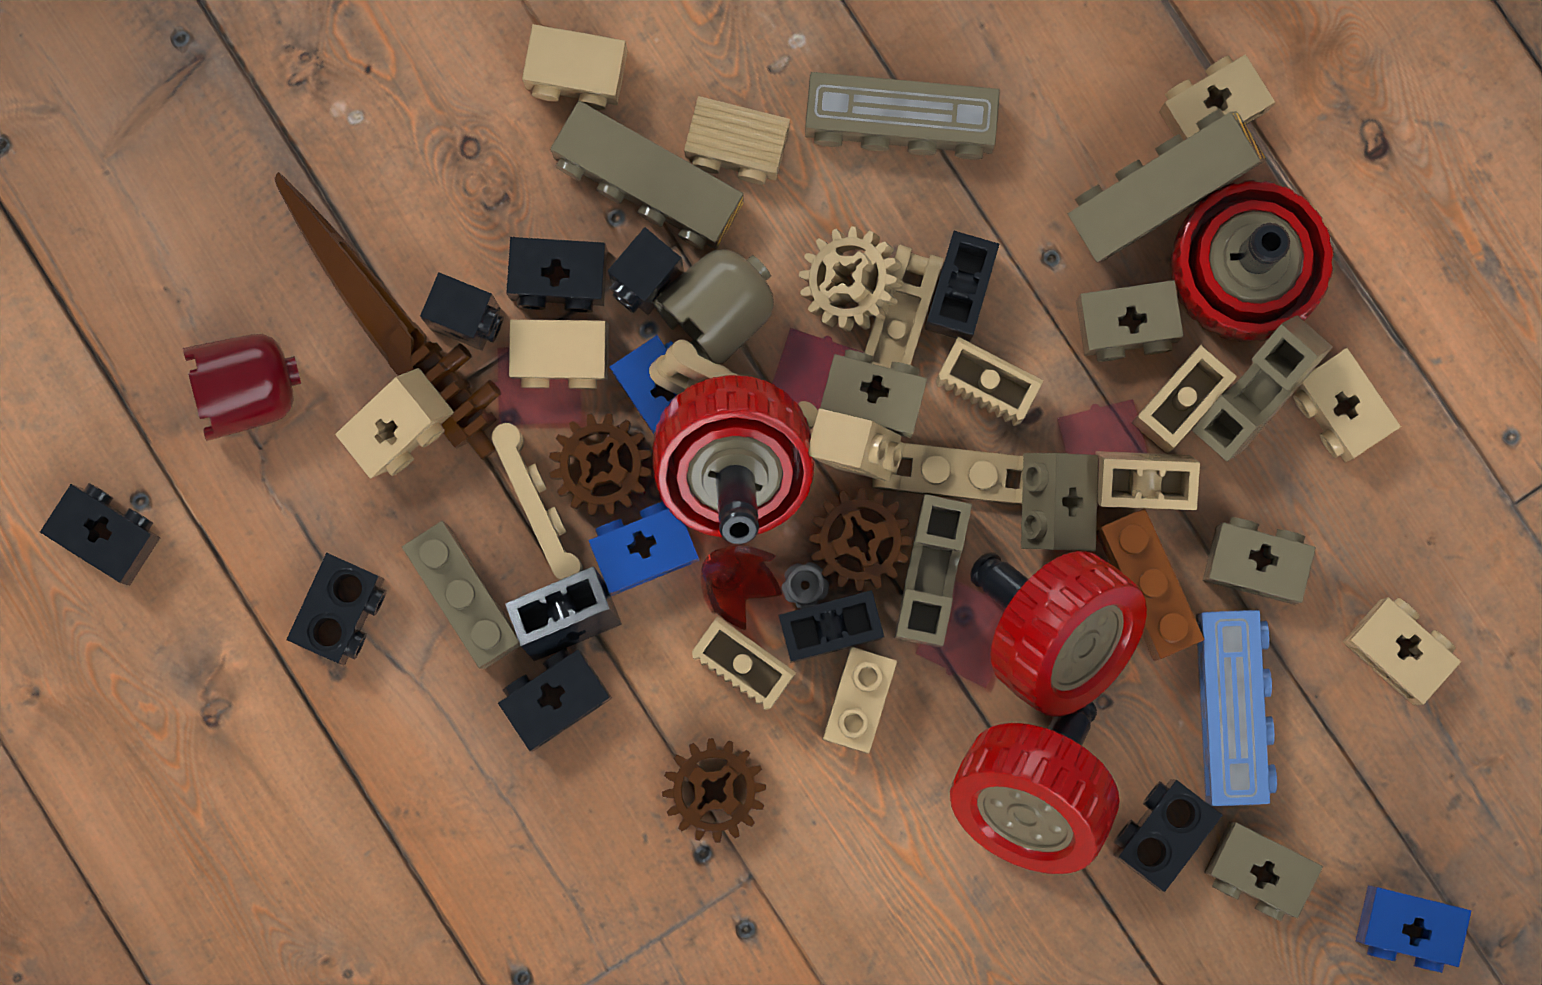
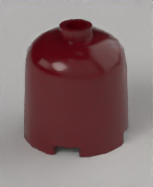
(241, 383)

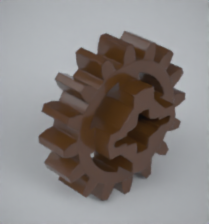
(582, 453)
(839, 548)
(697, 775)

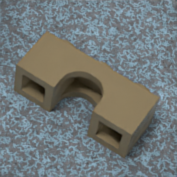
(1263, 389)
(932, 571)
(462, 595)

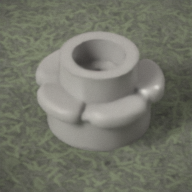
(798, 573)

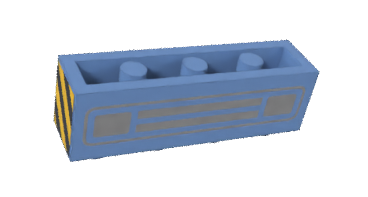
(1234, 708)

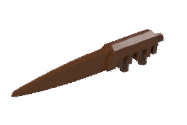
(392, 330)

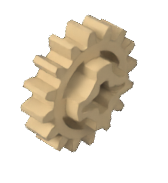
(865, 270)

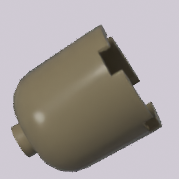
(718, 303)

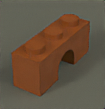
(1138, 553)

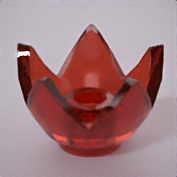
(732, 577)

